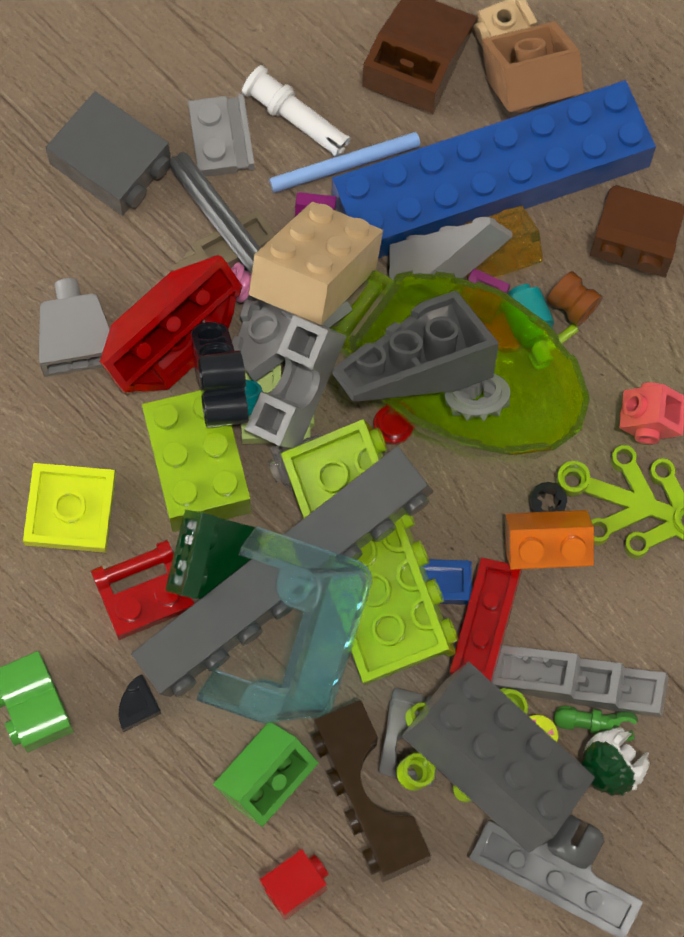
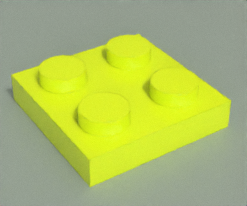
(69, 507)

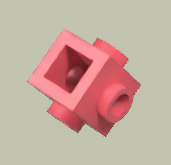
(652, 413)

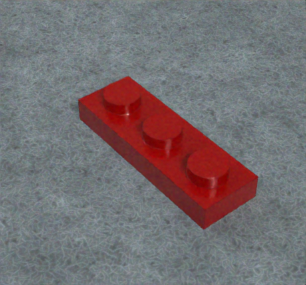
(487, 617)

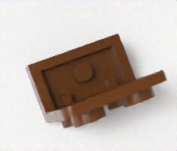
(638, 230)

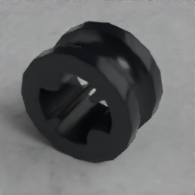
(548, 488)

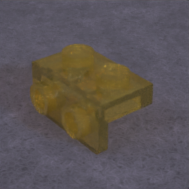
(520, 251)

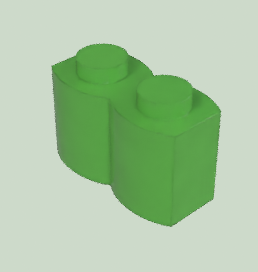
(32, 703)

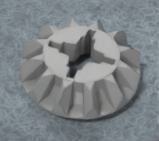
(495, 399)

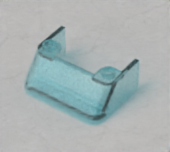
(333, 599)

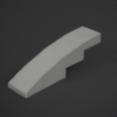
(581, 681)

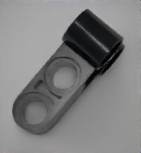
(219, 375)

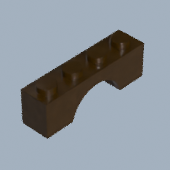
(391, 840)

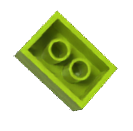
(195, 463)

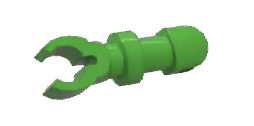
(568, 718)

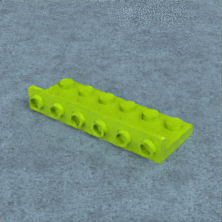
(402, 610)

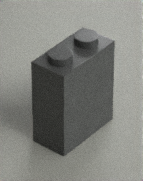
(109, 154)

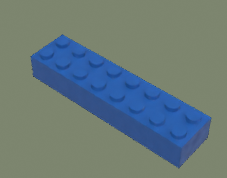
(500, 166)

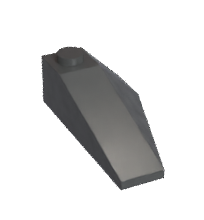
(427, 353)

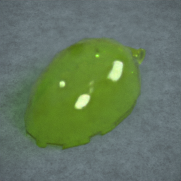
(543, 377)

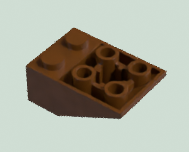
(417, 52)

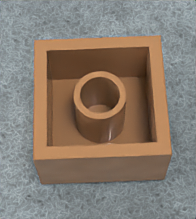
(533, 66)

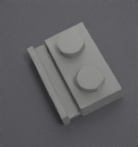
(221, 135)

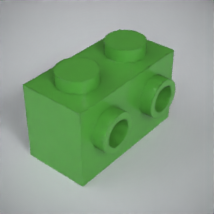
(266, 773)

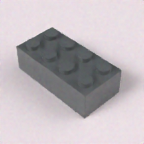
(499, 757)

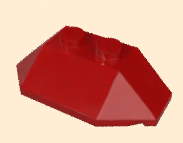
(153, 338)

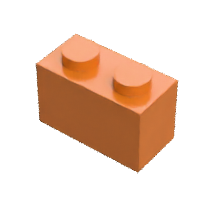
(549, 539)

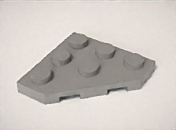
(263, 332)

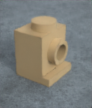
(491, 19)

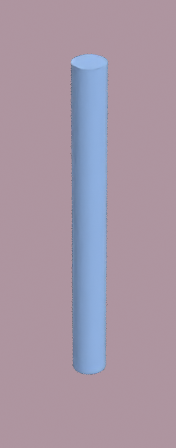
(344, 162)

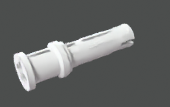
(282, 101)

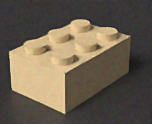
(315, 262)

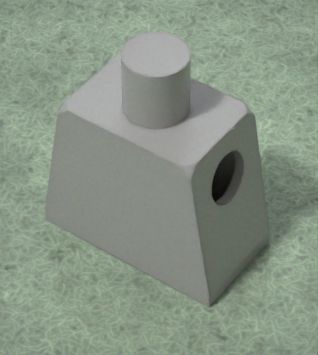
(71, 331)

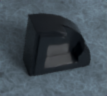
(137, 704)

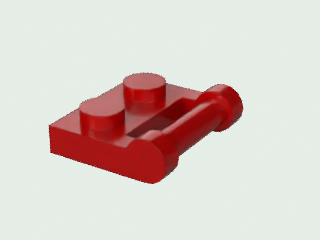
(144, 603)

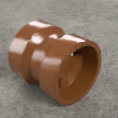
(574, 298)

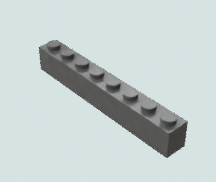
(249, 597)

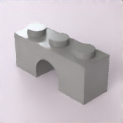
(309, 359)

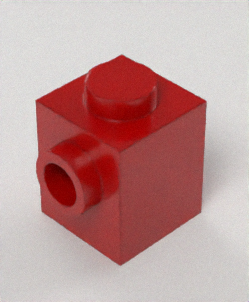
(295, 883)

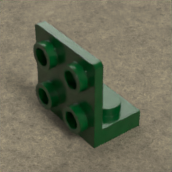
(206, 554)

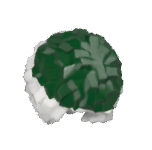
(612, 764)

